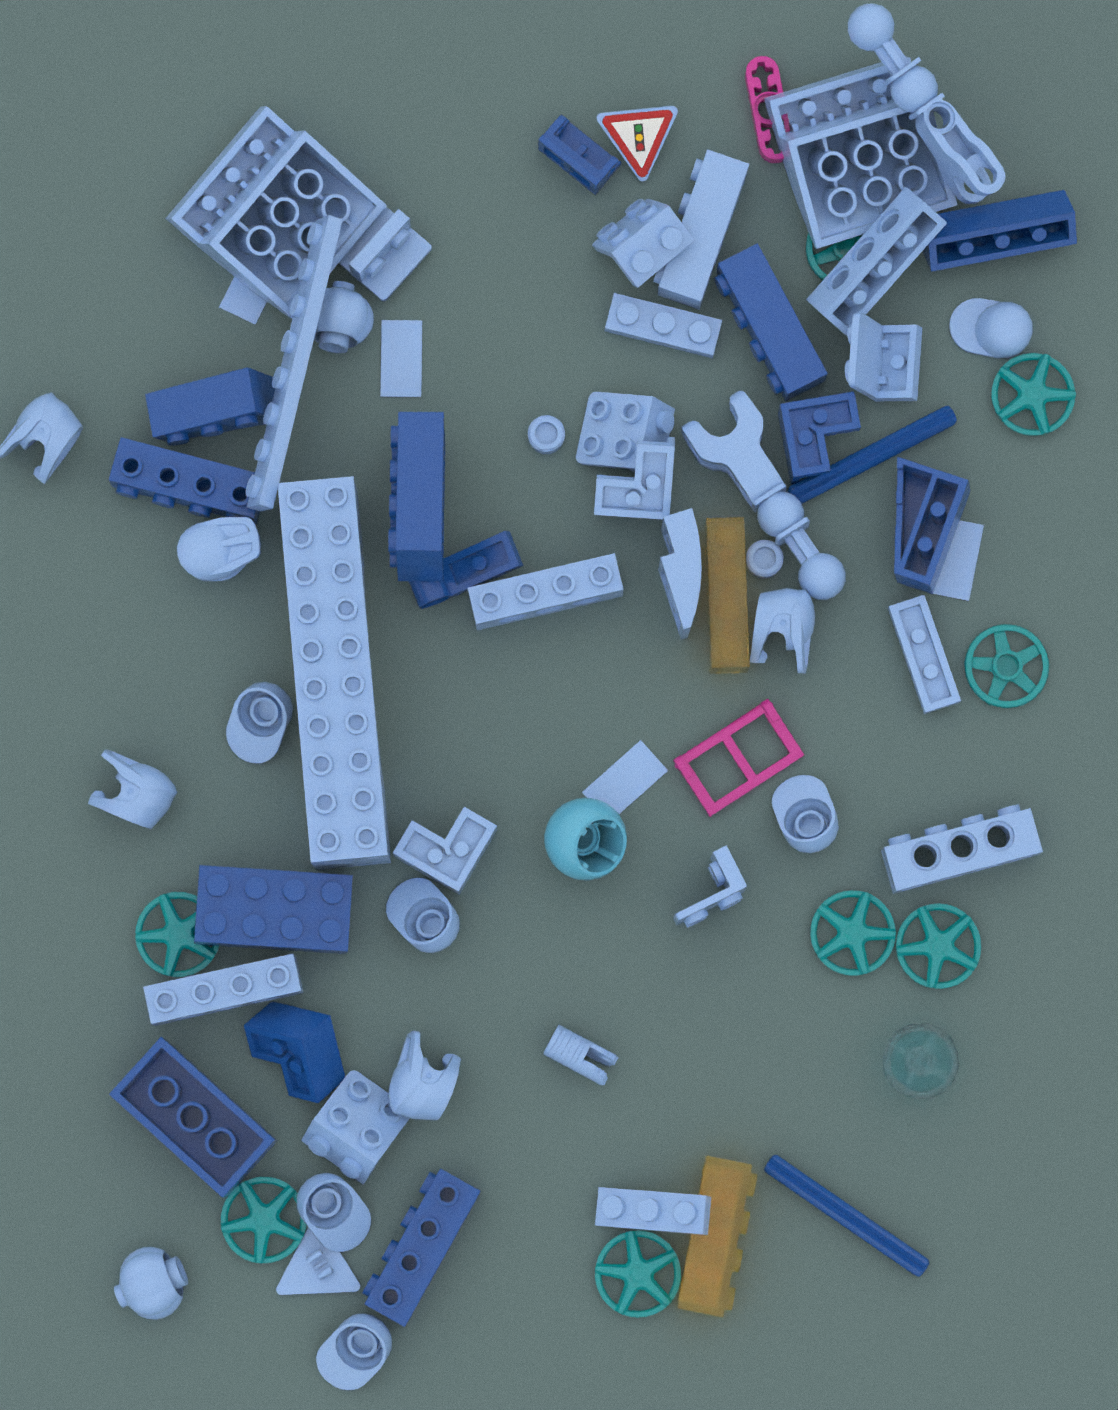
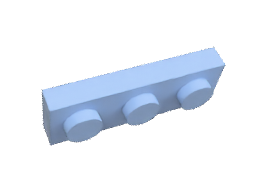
(663, 325)
(924, 654)
(653, 1211)

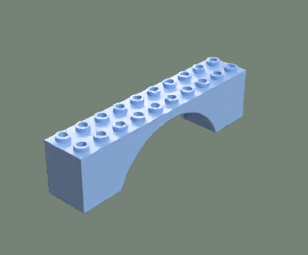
(333, 673)

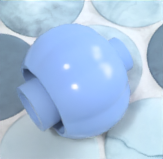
(343, 319)
(151, 1283)

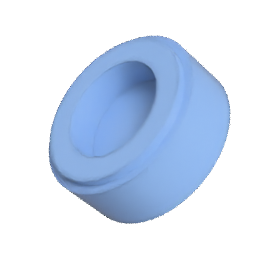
(546, 434)
(764, 559)

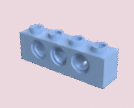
(876, 260)
(545, 591)
(1020, 844)
(223, 989)

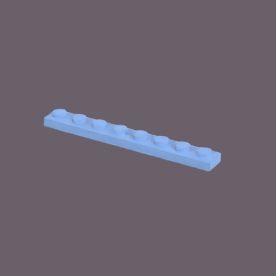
(290, 375)

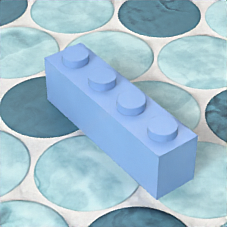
(707, 219)

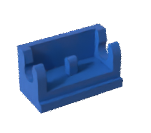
(578, 154)

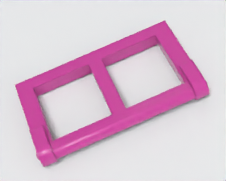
(753, 780)

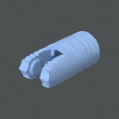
(571, 1050)

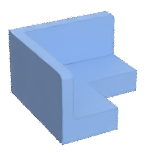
(644, 494)
(448, 859)

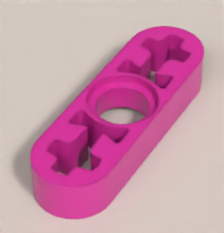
(754, 85)

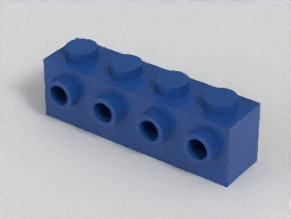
(1003, 230)
(770, 322)
(181, 480)
(422, 1247)

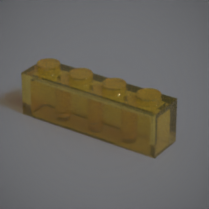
(727, 595)
(714, 1256)

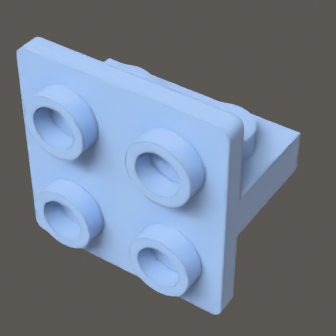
(386, 254)

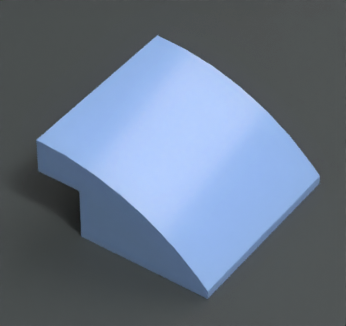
(852, 153)
(261, 201)

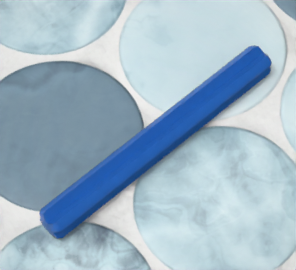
(874, 454)
(846, 1215)

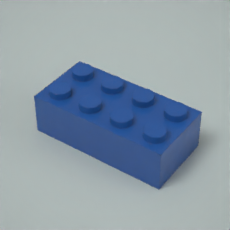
(417, 496)
(273, 909)
(193, 1117)

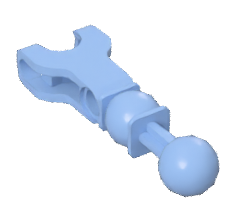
(915, 90)
(763, 489)

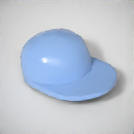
(991, 328)
(259, 722)
(805, 813)
(423, 915)
(333, 1212)
(354, 1352)

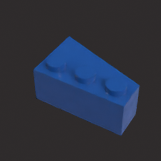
(209, 406)
(926, 522)

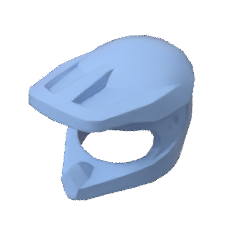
(51, 424)
(219, 548)
(790, 614)
(143, 795)
(418, 1088)

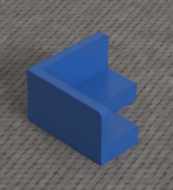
(805, 427)
(302, 1045)

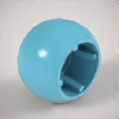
(585, 839)

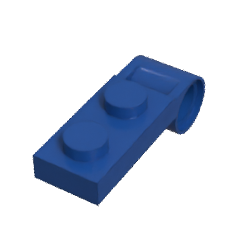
(469, 568)

